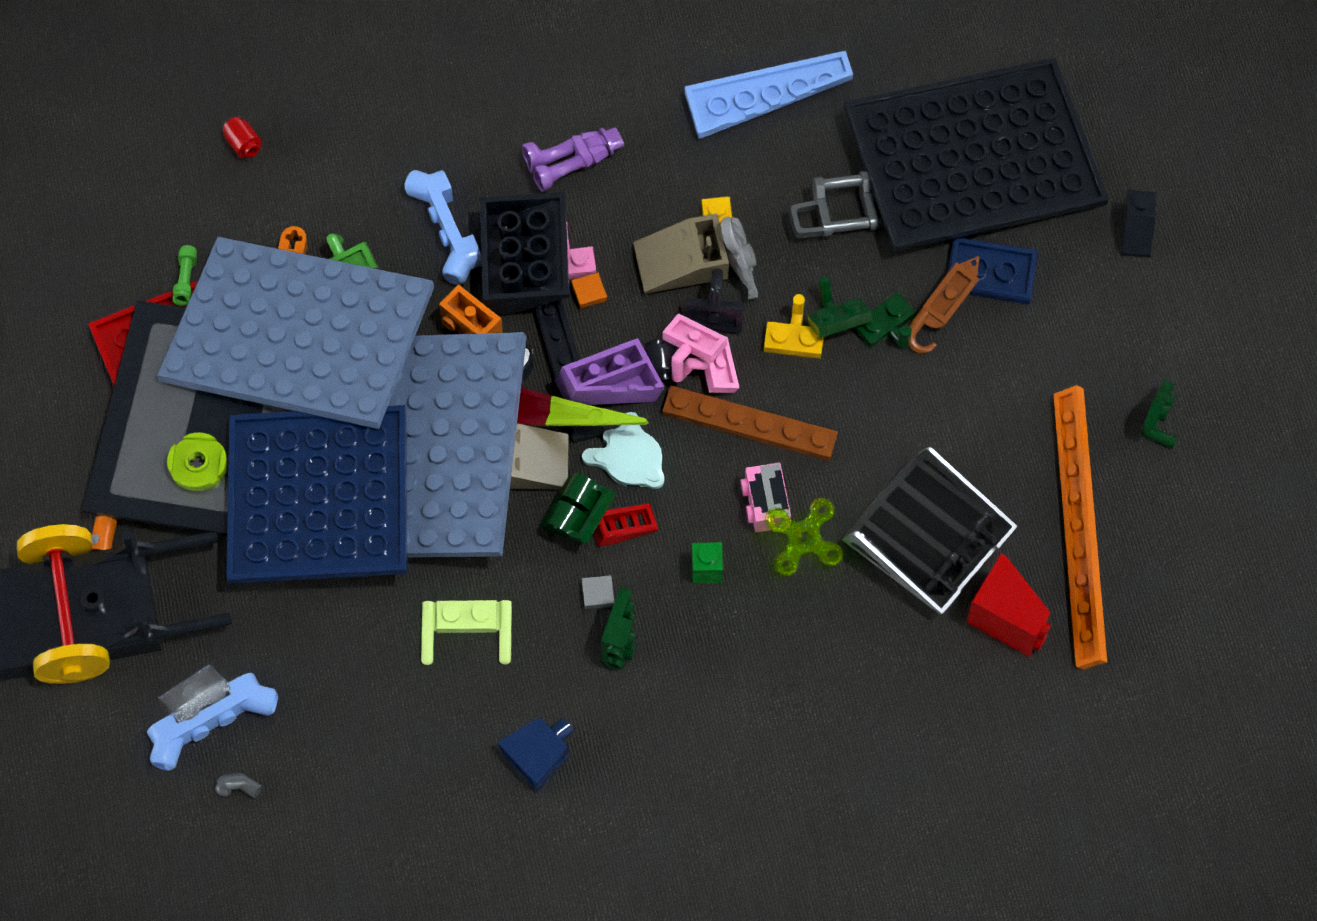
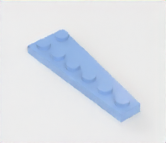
(744, 96)

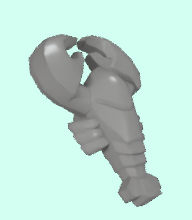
(739, 253)

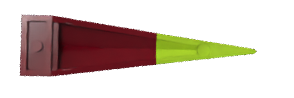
(548, 410)

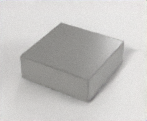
(598, 592)

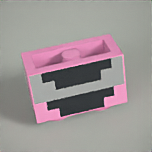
(765, 491)

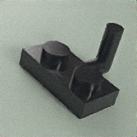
(715, 313)

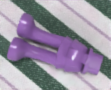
(587, 149)

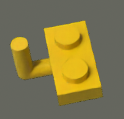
(793, 337)

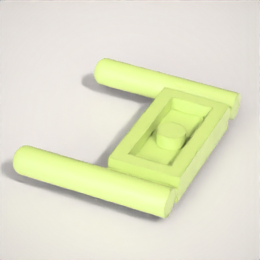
(466, 617)

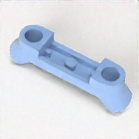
(438, 192)
(245, 695)

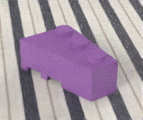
(611, 377)

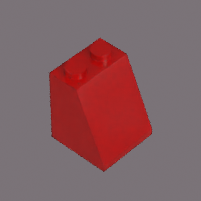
(1010, 609)

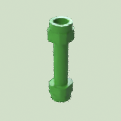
(182, 291)

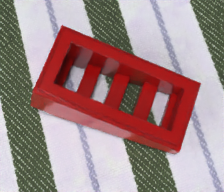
(615, 536)

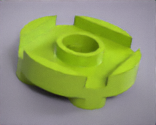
(205, 476)

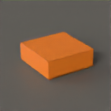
(589, 290)

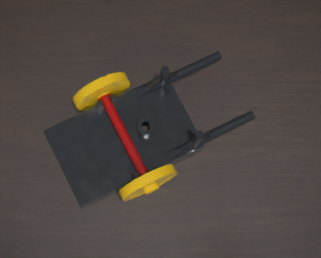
(47, 613)

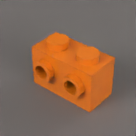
(467, 314)

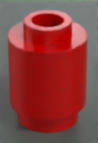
(242, 137)

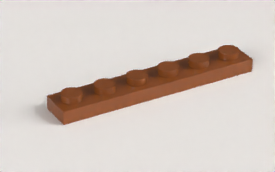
(750, 423)

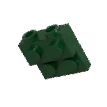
(619, 635)

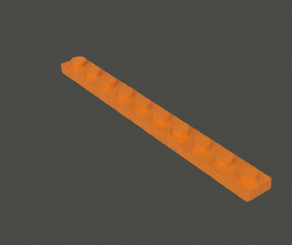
(1080, 528)

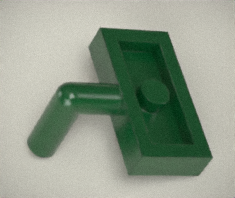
(837, 318)
(886, 321)
(1158, 412)

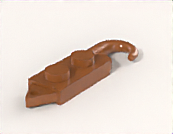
(945, 301)

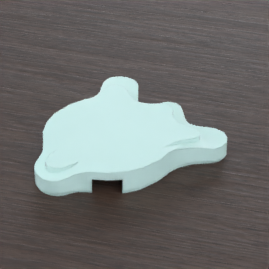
(629, 457)

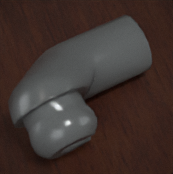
(237, 781)

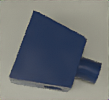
(537, 750)

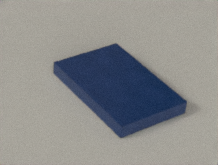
(1003, 270)

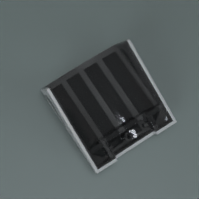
(930, 530)

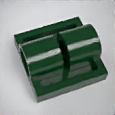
(578, 508)

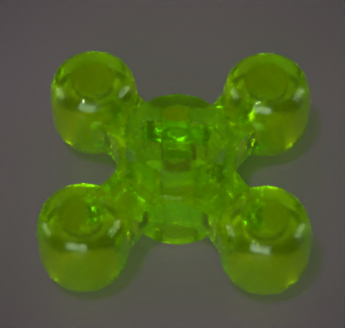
(812, 544)

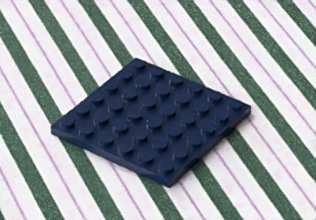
(316, 497)

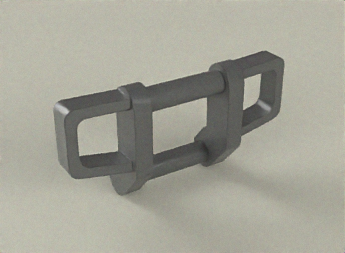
(819, 204)

